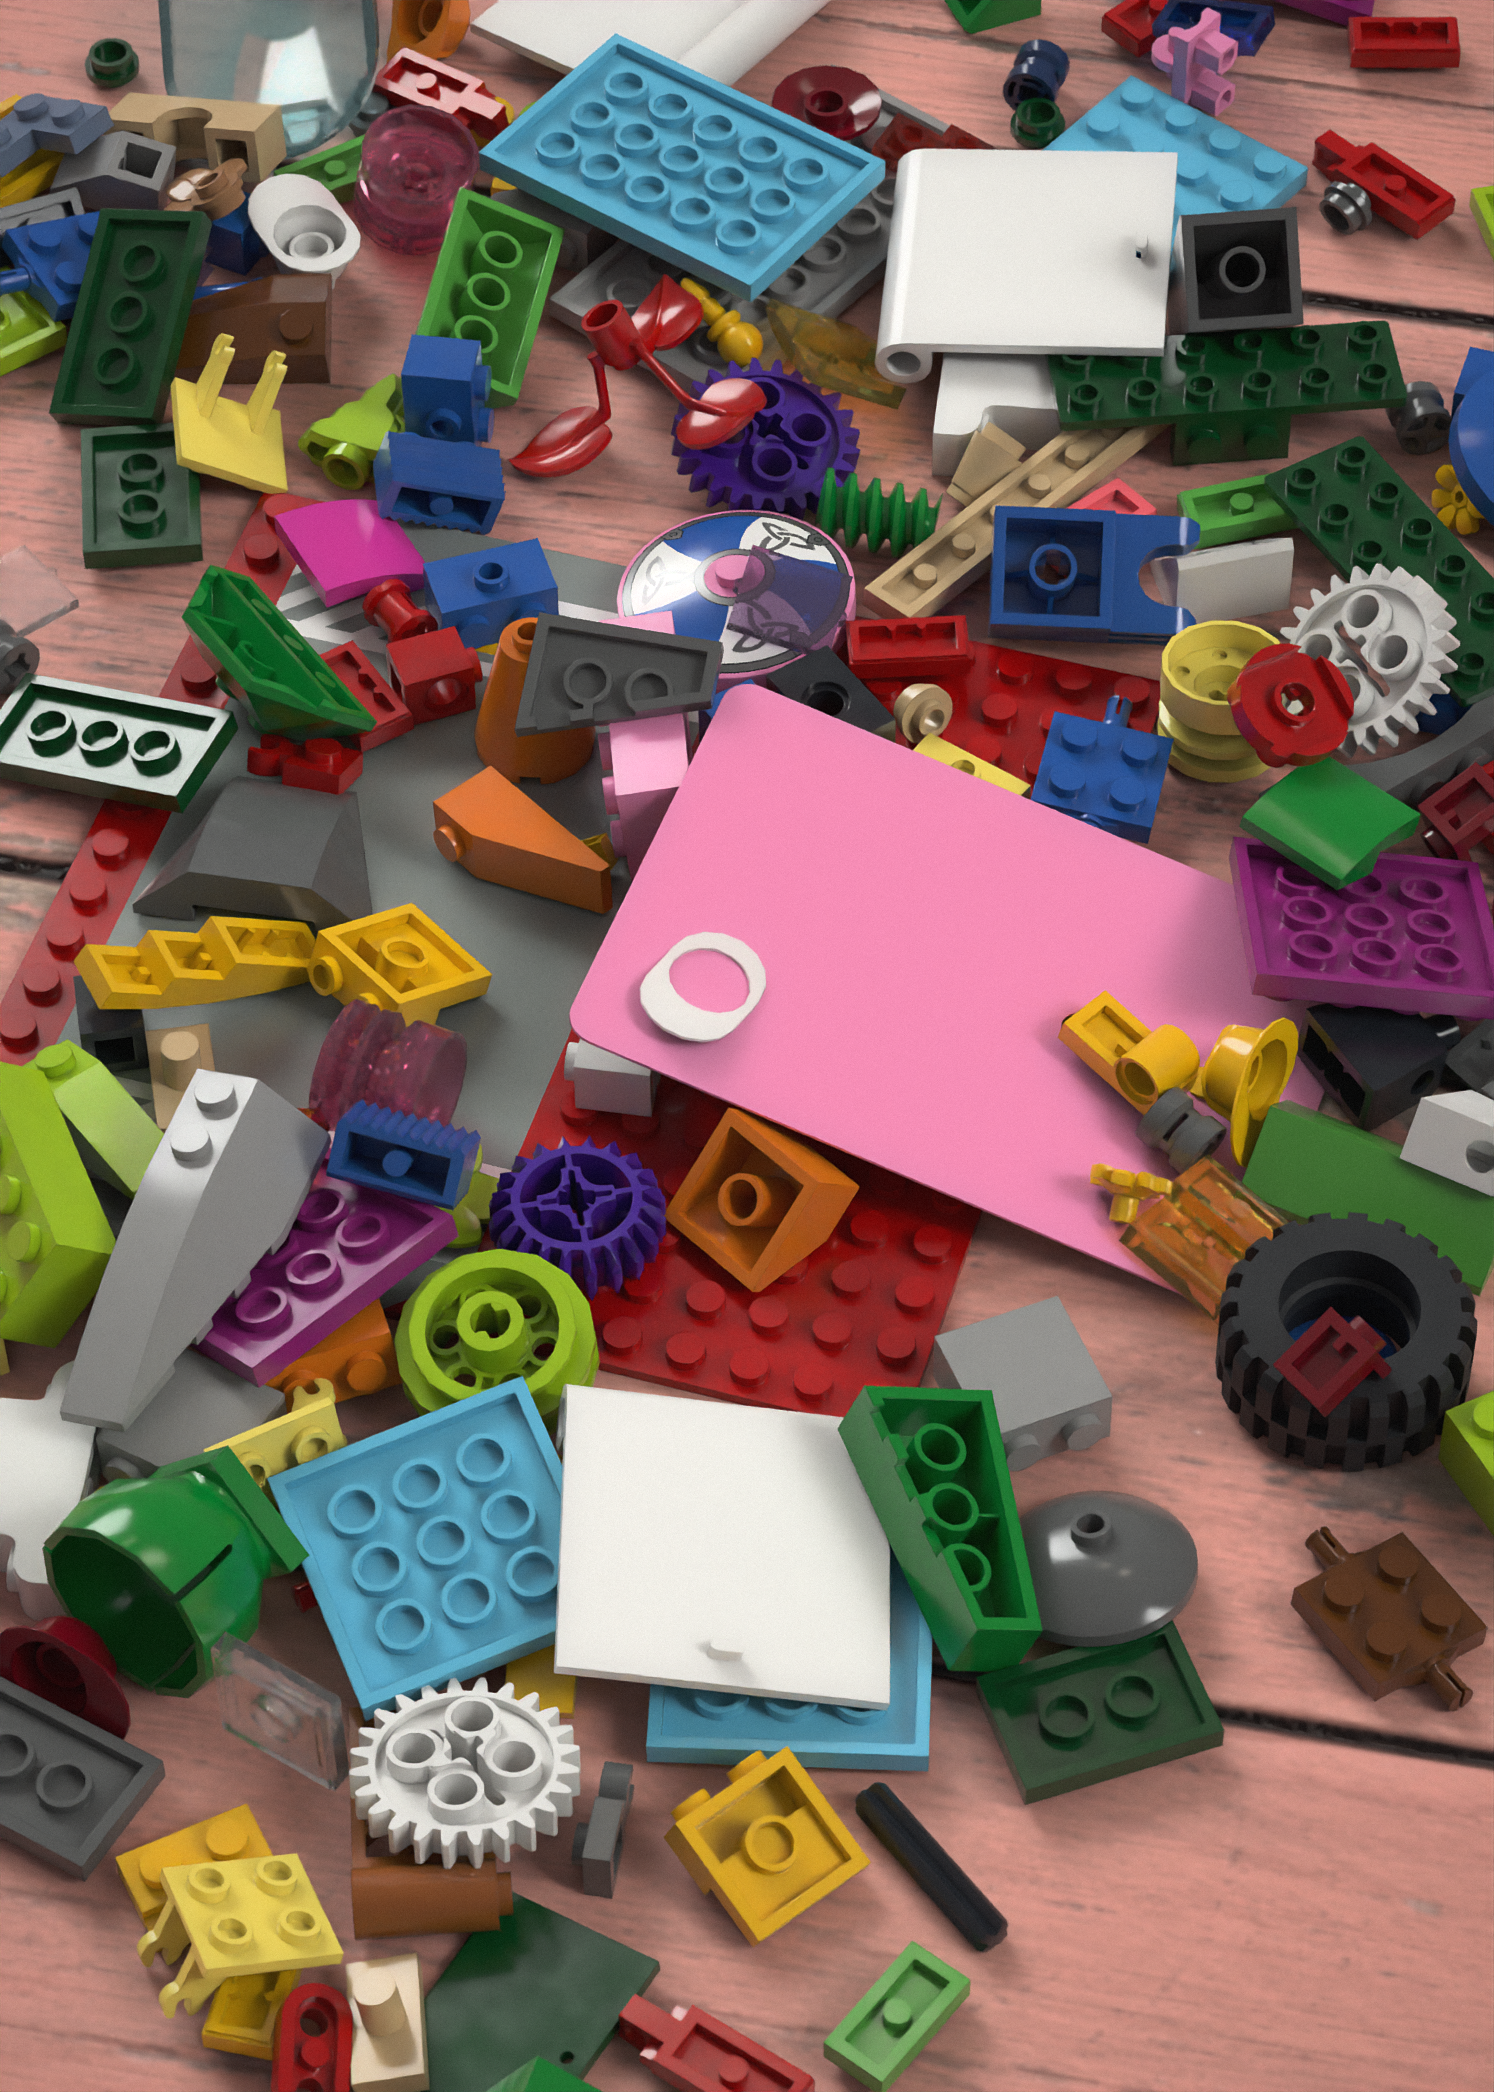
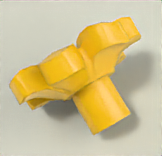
(1457, 508)
(1128, 1189)

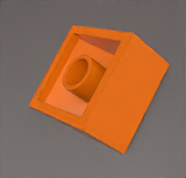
(759, 1198)

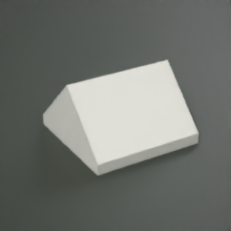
(1228, 579)

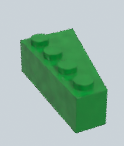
(950, 1515)

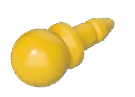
(736, 339)

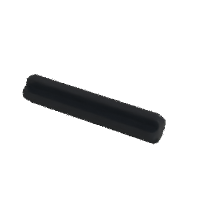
(931, 1867)

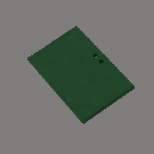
(526, 1994)

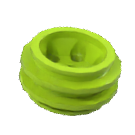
(486, 1296)

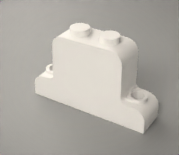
(995, 388)
(43, 1476)

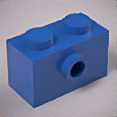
(447, 390)
(480, 608)

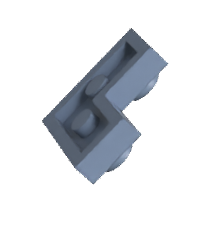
(49, 125)

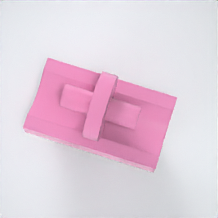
(1194, 59)

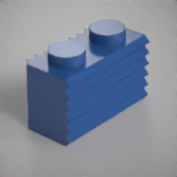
(438, 482)
(403, 1155)

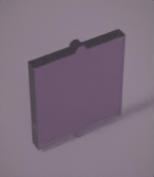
(788, 601)

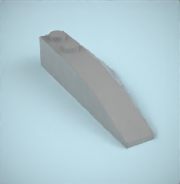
(199, 1223)

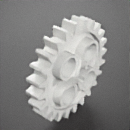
(1406, 626)
(465, 1773)

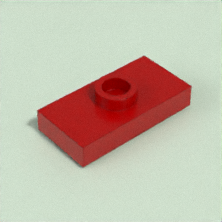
(1403, 42)
(908, 647)
(372, 692)

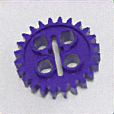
(789, 439)

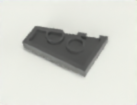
(612, 674)

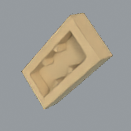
(173, 1061)
(388, 2025)

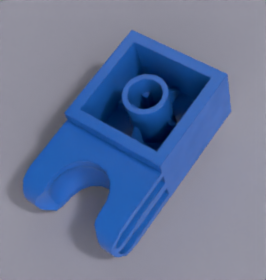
(1102, 564)

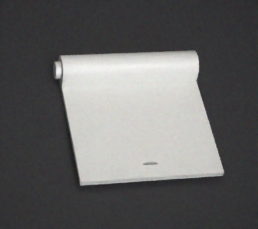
(705, 35)
(1026, 255)
(718, 1551)

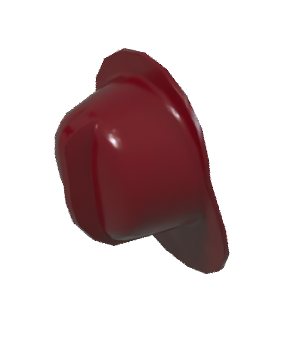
(67, 1667)

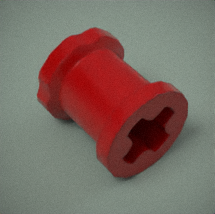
(395, 612)

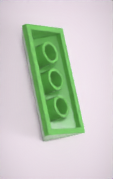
(492, 286)
(1324, 1165)

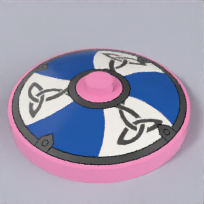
(694, 573)

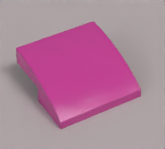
(348, 548)

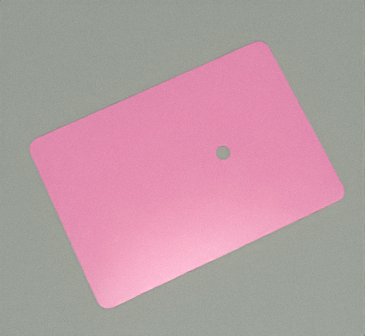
(920, 966)

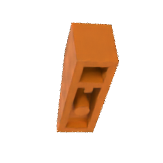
(517, 844)

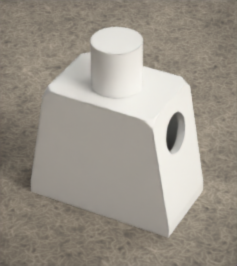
(1454, 1138)

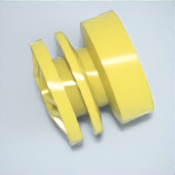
(1194, 703)

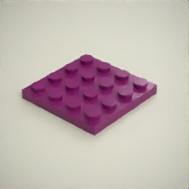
(1394, 940)
(333, 1264)

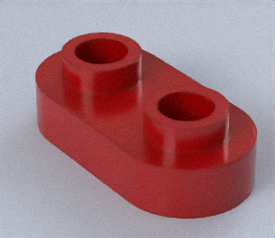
(311, 2061)

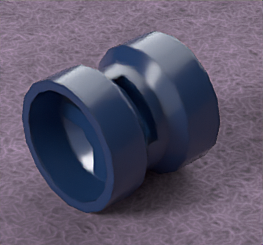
(1037, 73)

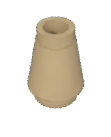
(985, 462)

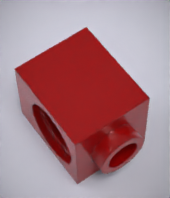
(434, 674)

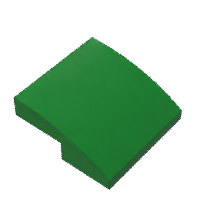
(1330, 821)

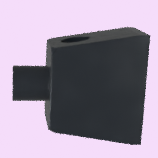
(1375, 1058)

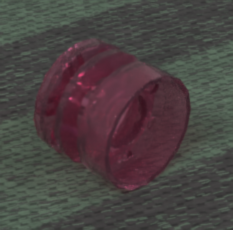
(410, 177)
(385, 1063)

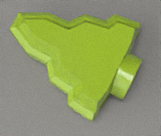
(353, 434)

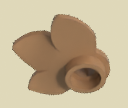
(209, 191)

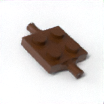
(1389, 1617)

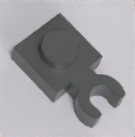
(601, 1841)

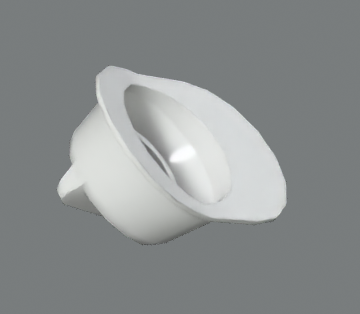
(303, 226)
(685, 1020)

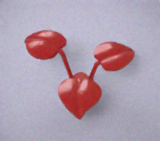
(621, 341)

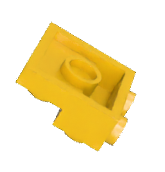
(396, 963)
(765, 1844)

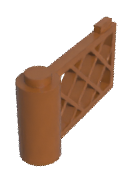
(413, 1899)

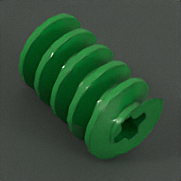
(874, 514)

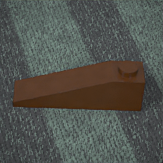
(263, 316)

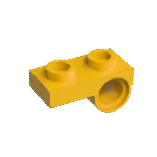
(1130, 1055)

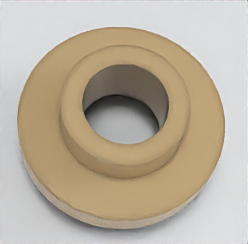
(922, 711)

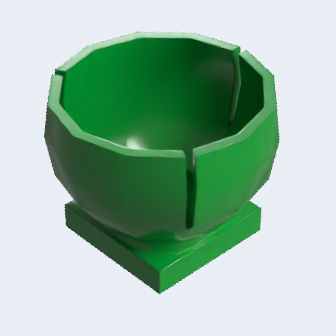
(171, 1566)

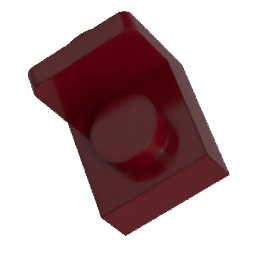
(1459, 814)
(1332, 1359)

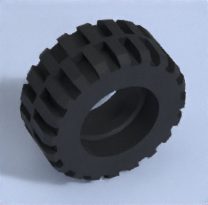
(1360, 1272)

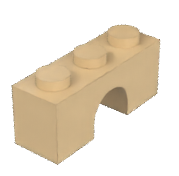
(207, 129)

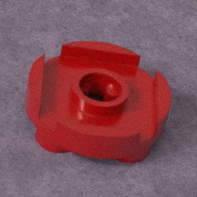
(1274, 731)

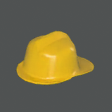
(1247, 1077)

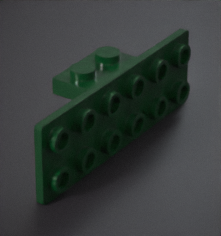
(1231, 389)
(1369, 516)

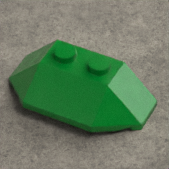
(268, 662)

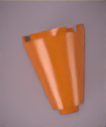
(543, 755)

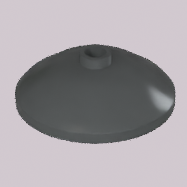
(1107, 1567)

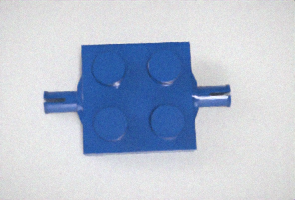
(50, 261)
(1103, 772)

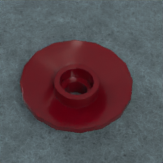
(830, 100)

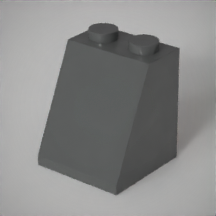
(1235, 272)

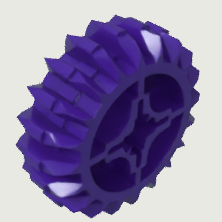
(612, 1200)

